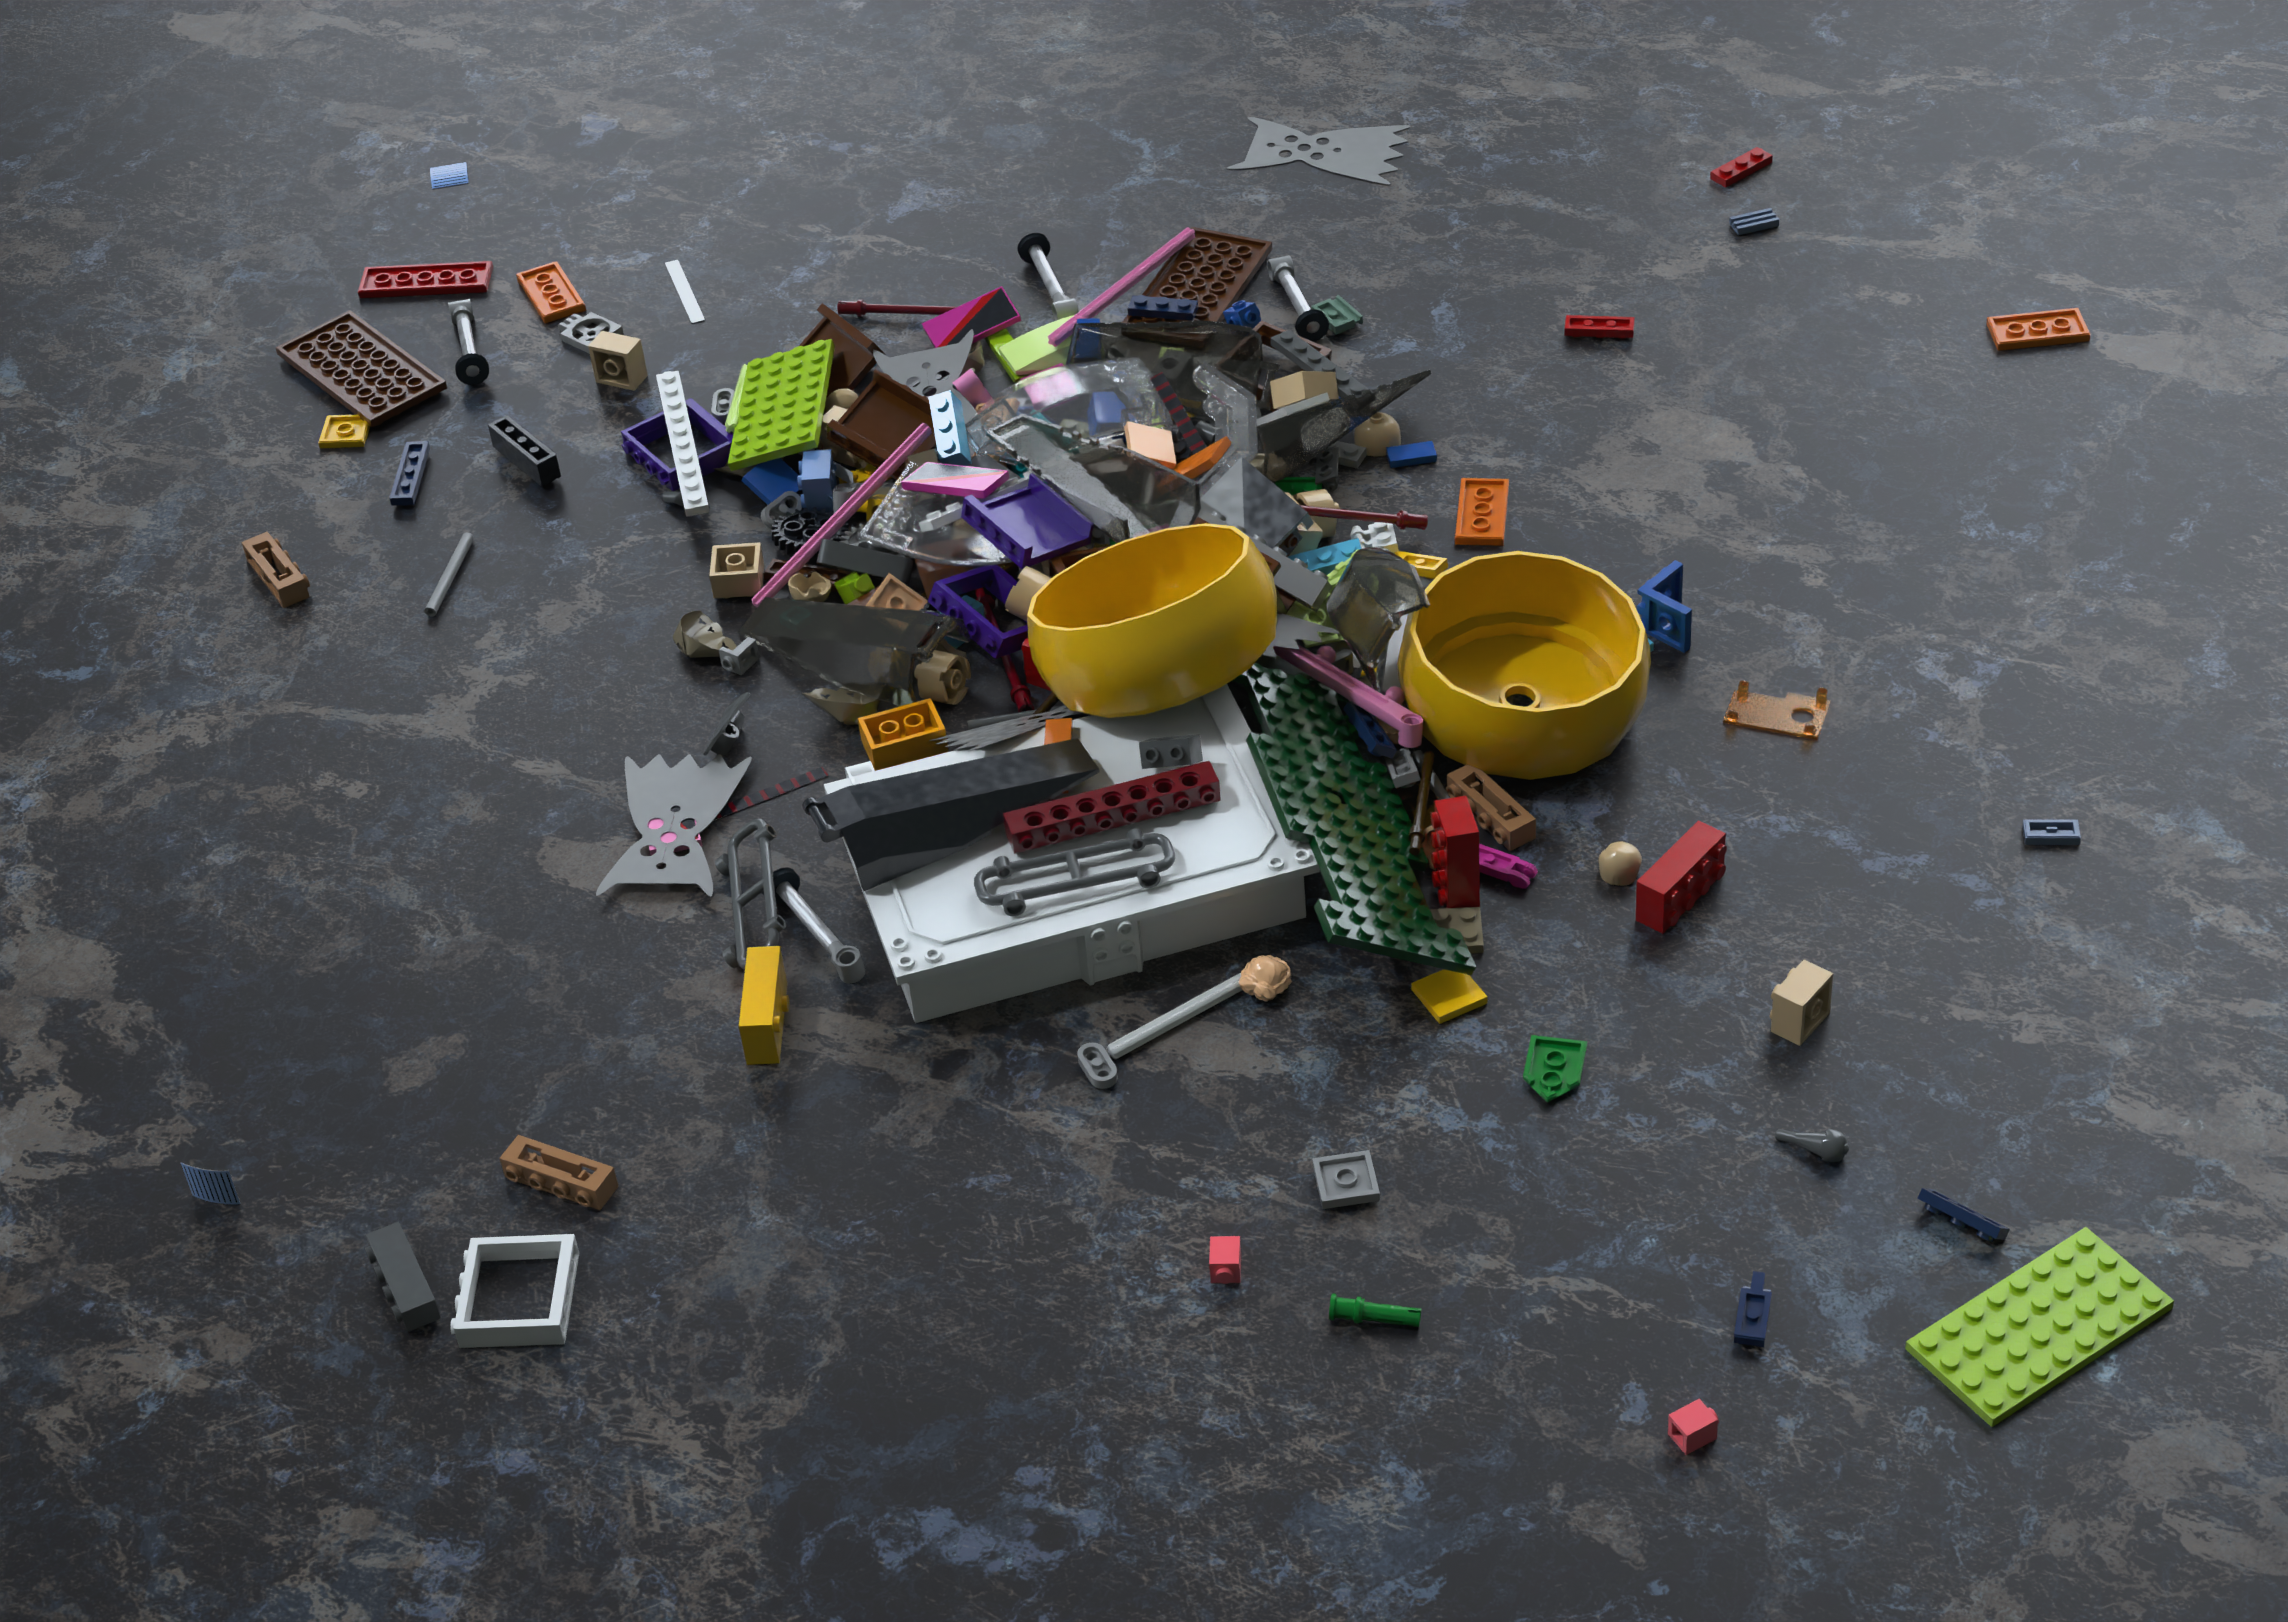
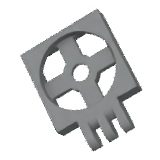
(579, 324)

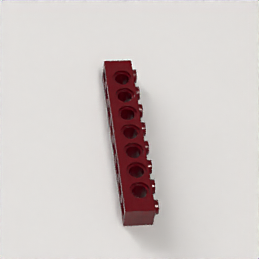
(1111, 807)

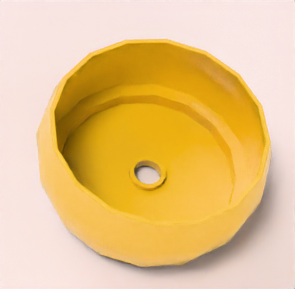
(1153, 620)
(1532, 631)

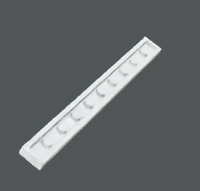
(682, 443)
(936, 519)

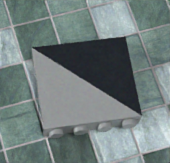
(1255, 504)

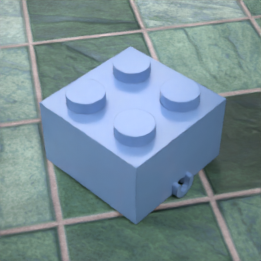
(817, 479)

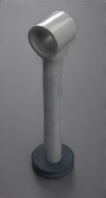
(1035, 249)
(1311, 323)
(471, 367)
(844, 957)

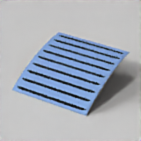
(449, 175)
(211, 1185)

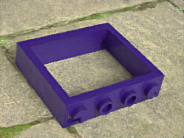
(655, 427)
(946, 600)

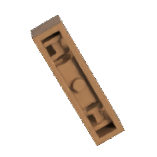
(292, 583)
(1492, 807)
(559, 1172)

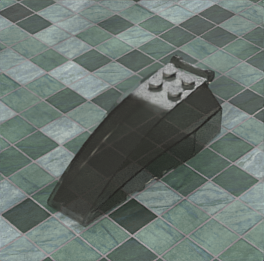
(1178, 351)

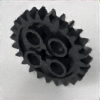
(797, 528)

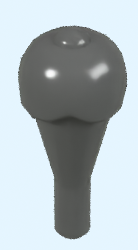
(1829, 1145)

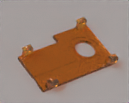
(1775, 713)

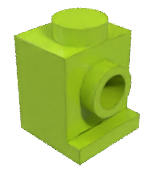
(853, 586)

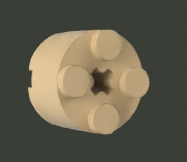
(1320, 498)
(1020, 595)
(943, 677)

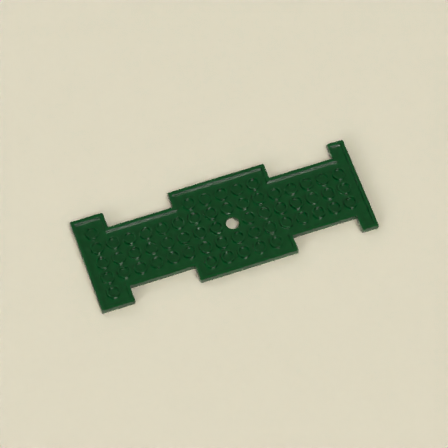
(1360, 845)

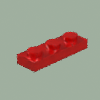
(1741, 167)
(1599, 326)

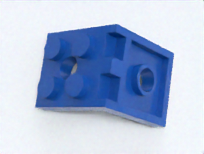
(1663, 601)

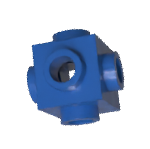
(1243, 314)

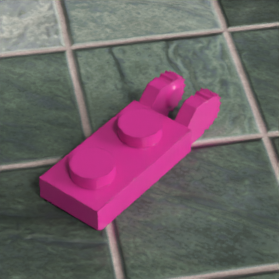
(1505, 867)

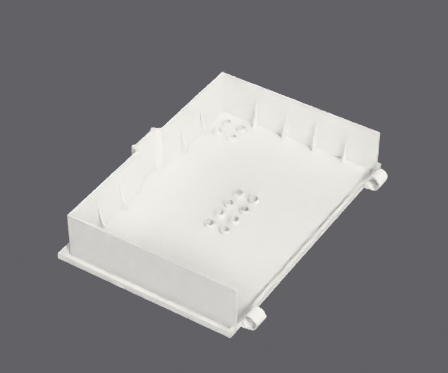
(1226, 880)

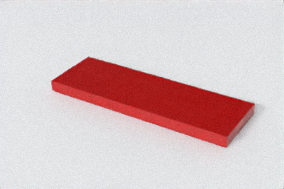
(425, 279)

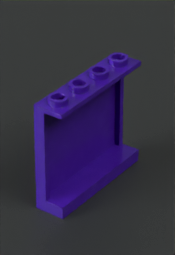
(1029, 523)

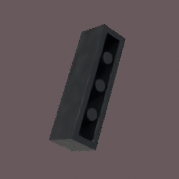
(524, 450)

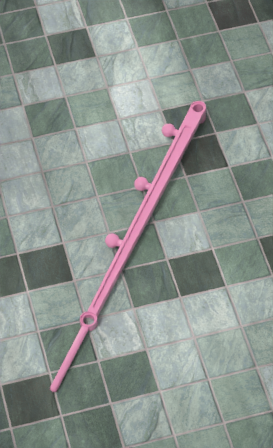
(1384, 707)

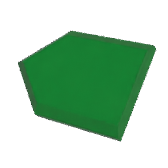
(1554, 1065)

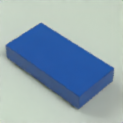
(1411, 454)

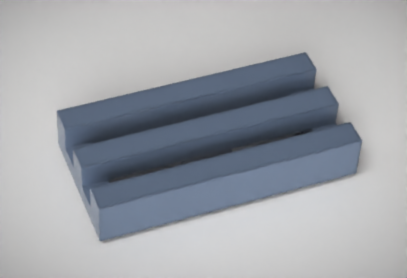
(1754, 221)
(2051, 832)

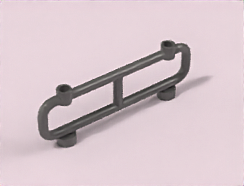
(729, 866)
(1014, 902)

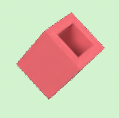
(1225, 1259)
(1693, 1426)

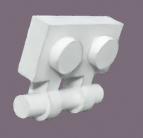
(1378, 535)

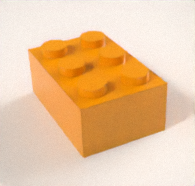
(902, 734)

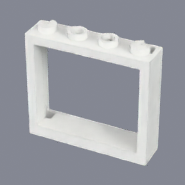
(524, 1331)

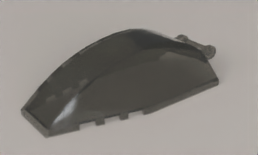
(1370, 602)

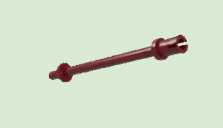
(860, 308)
(1401, 519)
(1020, 693)

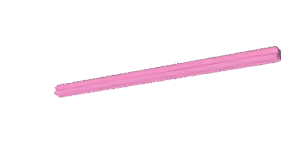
(1123, 285)
(839, 518)

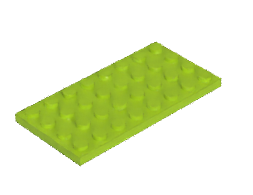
(782, 404)
(2039, 1326)

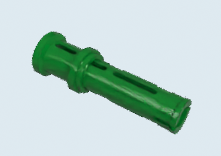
(1360, 1310)

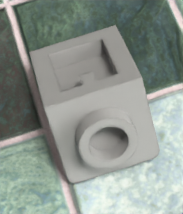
(741, 657)

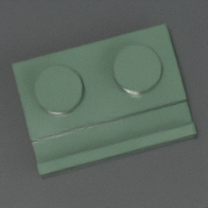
(1339, 314)

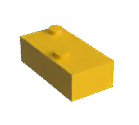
(763, 1005)

